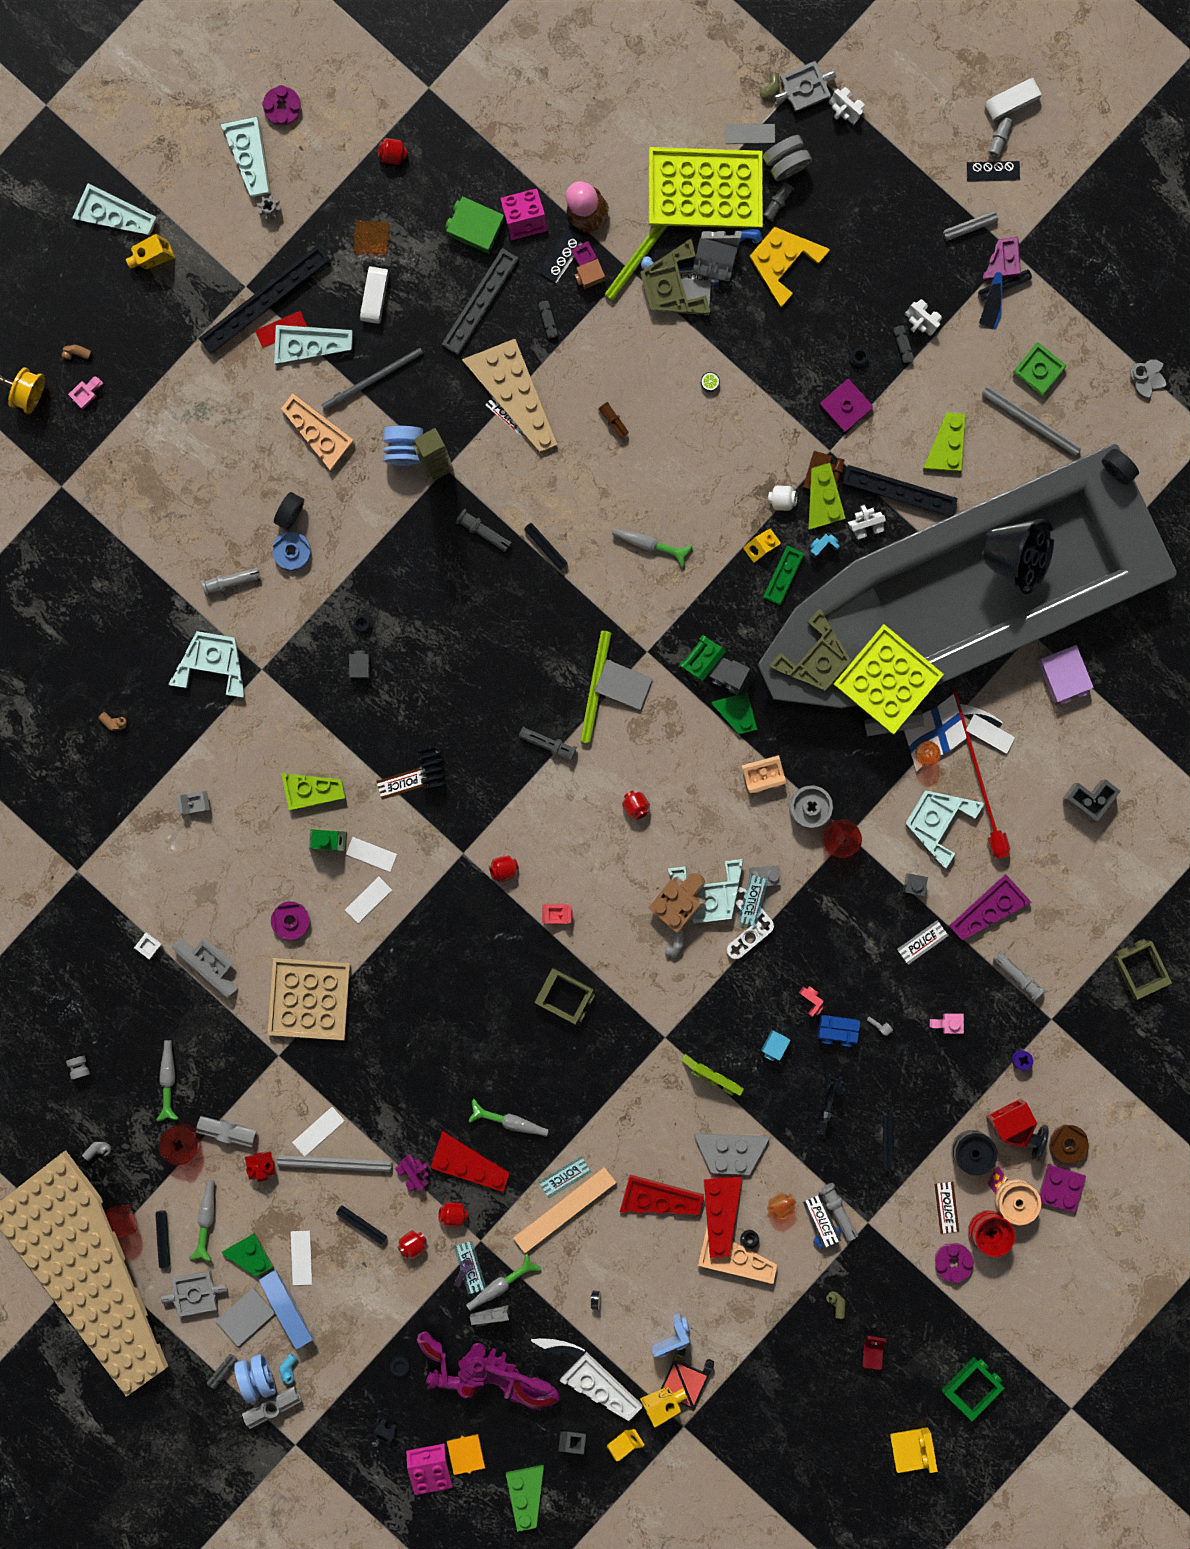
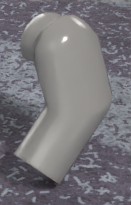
(677, 946)
(97, 1148)

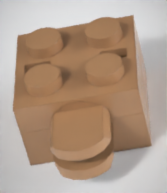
(678, 900)

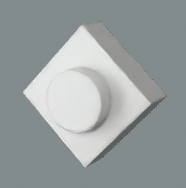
(148, 945)

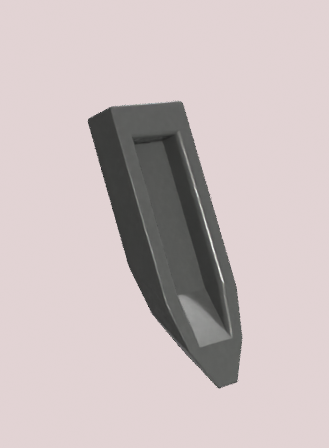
(957, 608)

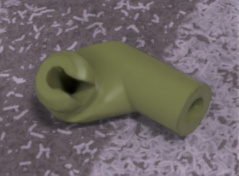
(772, 89)
(837, 1301)

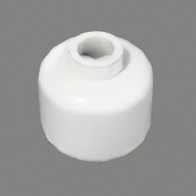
(783, 498)

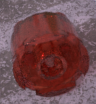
(837, 828)
(169, 1148)
(121, 1220)

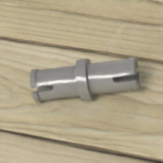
(1000, 137)

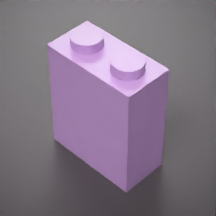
(1065, 675)

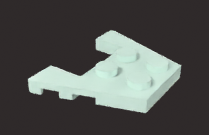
(211, 654)
(932, 818)
(719, 896)

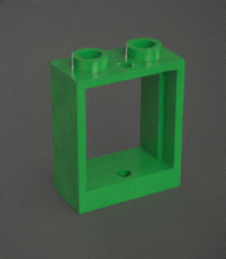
(949, 1389)

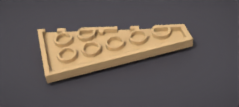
(509, 383)

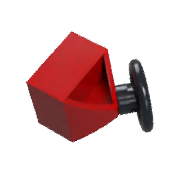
(1016, 1125)

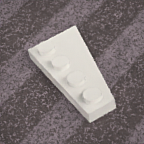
(593, 1380)

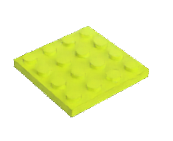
(888, 679)

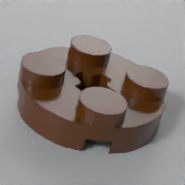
(1080, 1141)

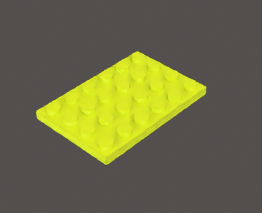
(705, 187)

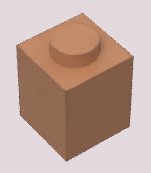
(589, 274)

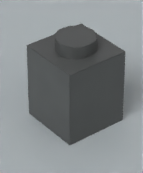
(359, 665)
(915, 884)
(572, 1442)

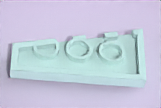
(248, 150)
(107, 210)
(306, 342)

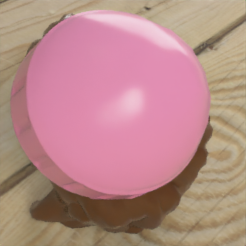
(586, 207)

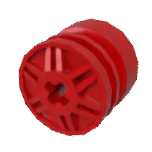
(1000, 1239)

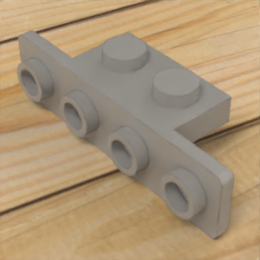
(208, 962)

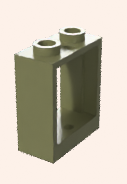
(1152, 986)
(546, 988)

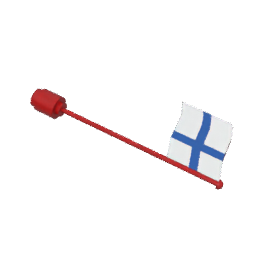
(947, 729)

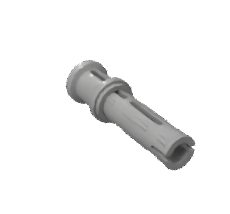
(221, 583)
(1025, 982)
(834, 1204)

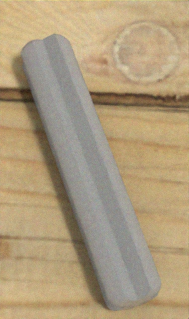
(970, 225)

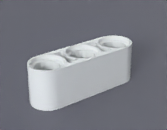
(1013, 99)
(374, 295)

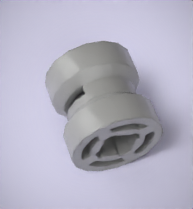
(79, 1071)

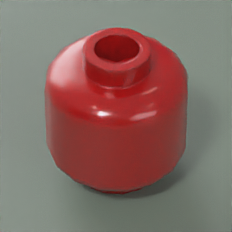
(392, 151)
(636, 805)
(503, 868)
(452, 1215)
(412, 1245)

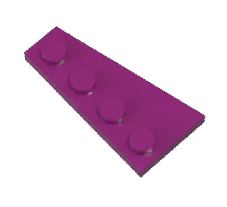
(994, 904)

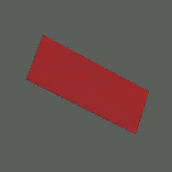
(267, 333)

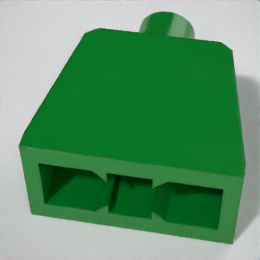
(327, 840)

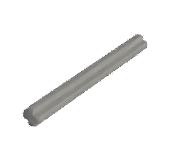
(1031, 421)
(334, 1163)

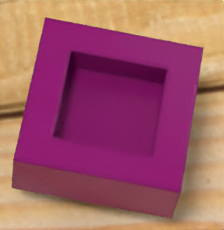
(583, 254)

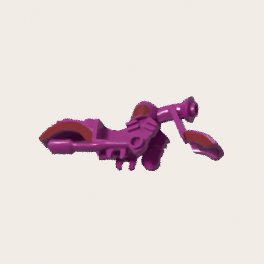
(479, 1371)

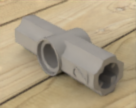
(915, 720)
(226, 1131)
(261, 1412)

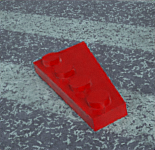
(463, 1162)
(653, 1196)
(721, 1210)

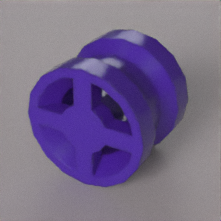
(1019, 1058)

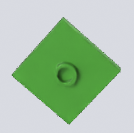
(1039, 369)

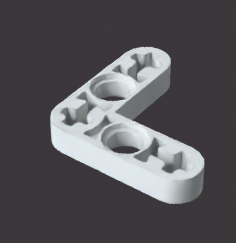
(759, 934)

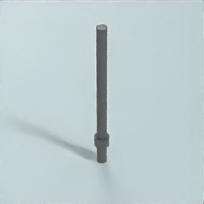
(339, 398)

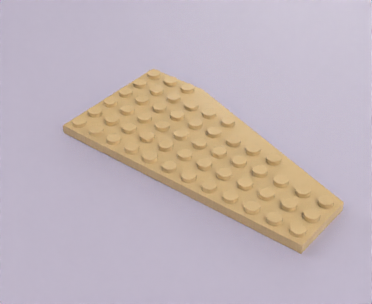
(70, 1248)

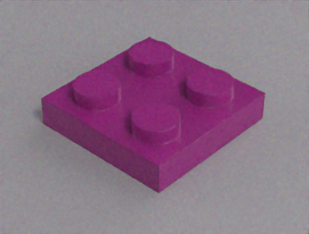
(1061, 1188)

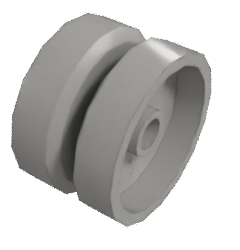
(787, 157)
(822, 806)

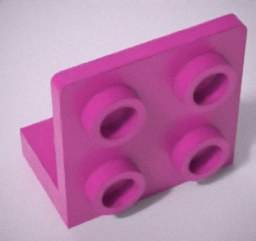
(524, 214)
(428, 1469)

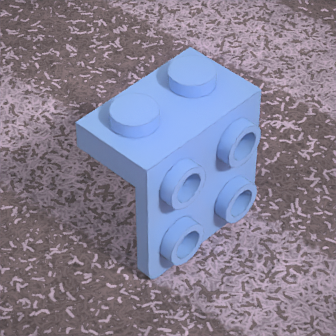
(679, 1341)

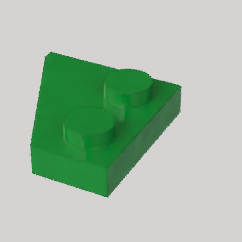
(737, 712)
(249, 1255)

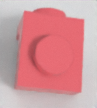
(557, 913)
(811, 995)

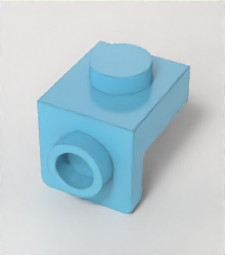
(818, 544)

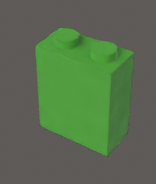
(474, 224)

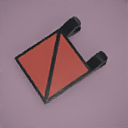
(687, 1377)

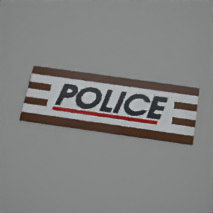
(400, 783)
(946, 1207)

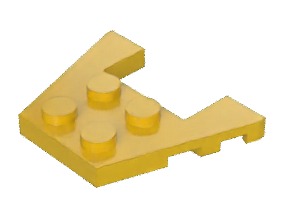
(777, 254)

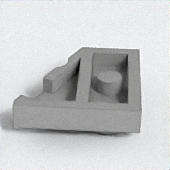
(720, 236)
(488, 1316)

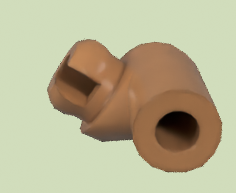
(71, 350)
(112, 724)

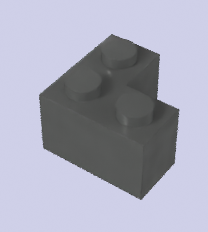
(732, 675)
(1092, 803)

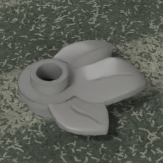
(1150, 379)

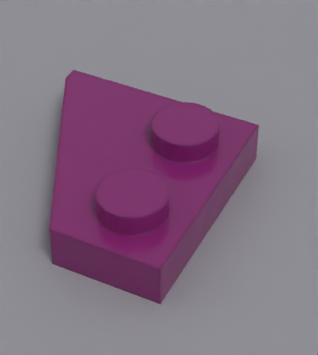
(1005, 259)

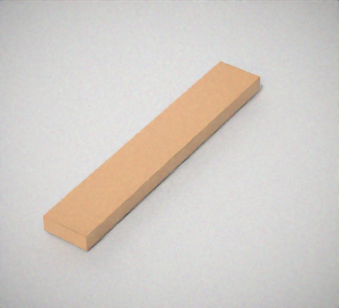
(564, 1209)

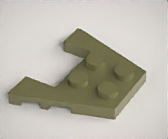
(665, 287)
(823, 660)

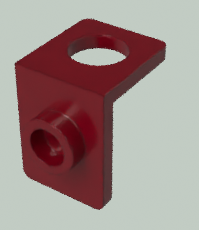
(873, 1353)

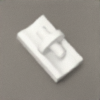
(845, 107)
(922, 319)
(875, 520)

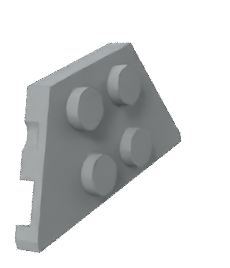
(731, 1152)

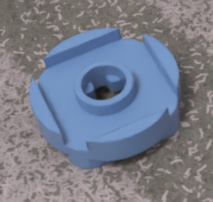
(291, 561)

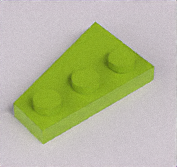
(310, 790)
(713, 1078)

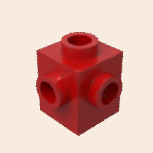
(260, 1166)

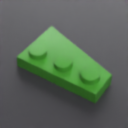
(525, 1495)

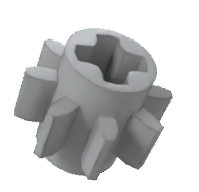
(269, 201)

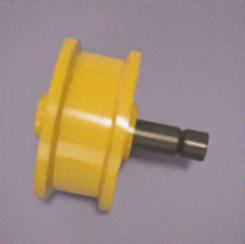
(24, 390)

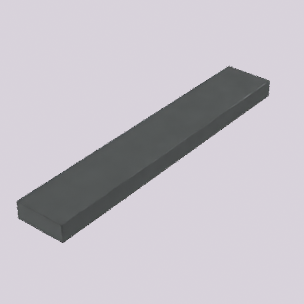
(480, 301)

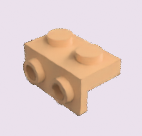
(764, 774)

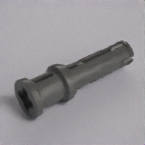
(475, 526)
(556, 747)

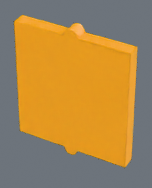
(466, 1454)

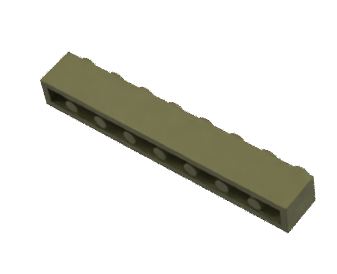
(433, 454)

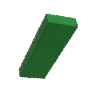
(783, 575)

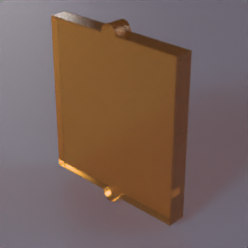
(371, 237)

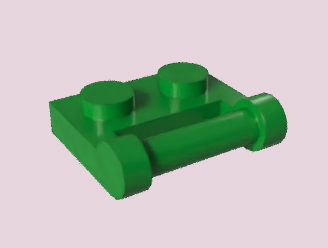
(706, 661)

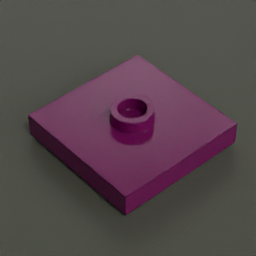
(846, 405)

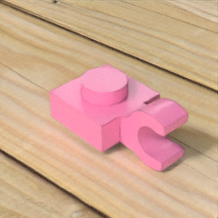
(83, 393)
(950, 1023)

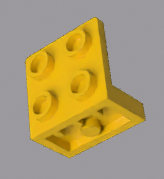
(913, 1450)

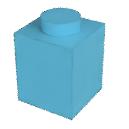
(775, 1045)

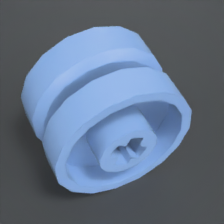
(254, 1378)

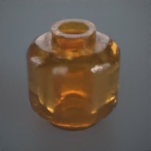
(921, 757)
(781, 1206)

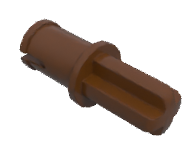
(613, 420)

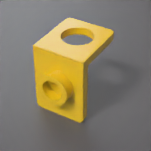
(764, 543)
(624, 1444)

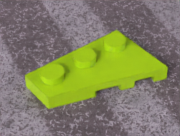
(948, 445)
(825, 502)

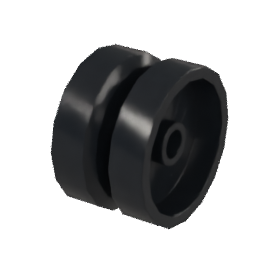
(983, 1160)

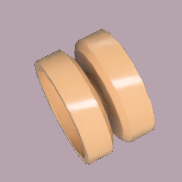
(1016, 1190)

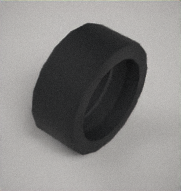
(1120, 466)
(288, 511)

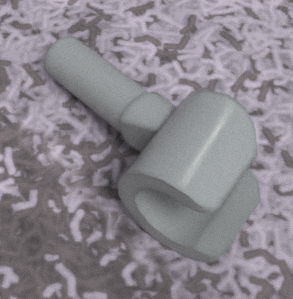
(885, 1029)

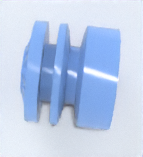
(402, 441)

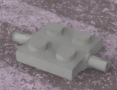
(805, 86)
(193, 1293)

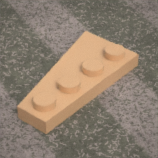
(321, 434)
(739, 1262)

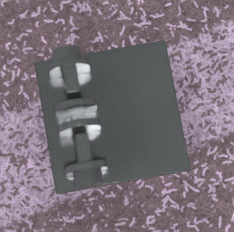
(714, 259)

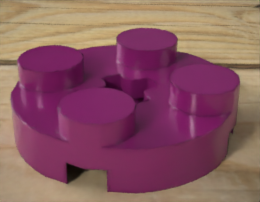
(281, 116)
(282, 928)
(955, 1273)

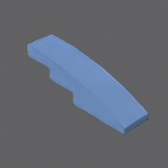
(285, 1309)

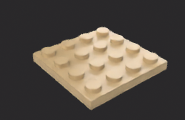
(308, 998)

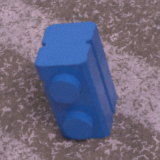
(838, 1029)

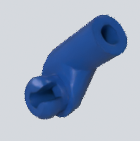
(749, 233)

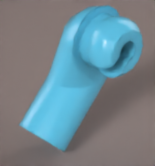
(286, 1369)

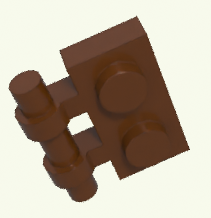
(820, 459)

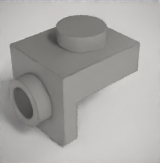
(193, 802)
(770, 872)

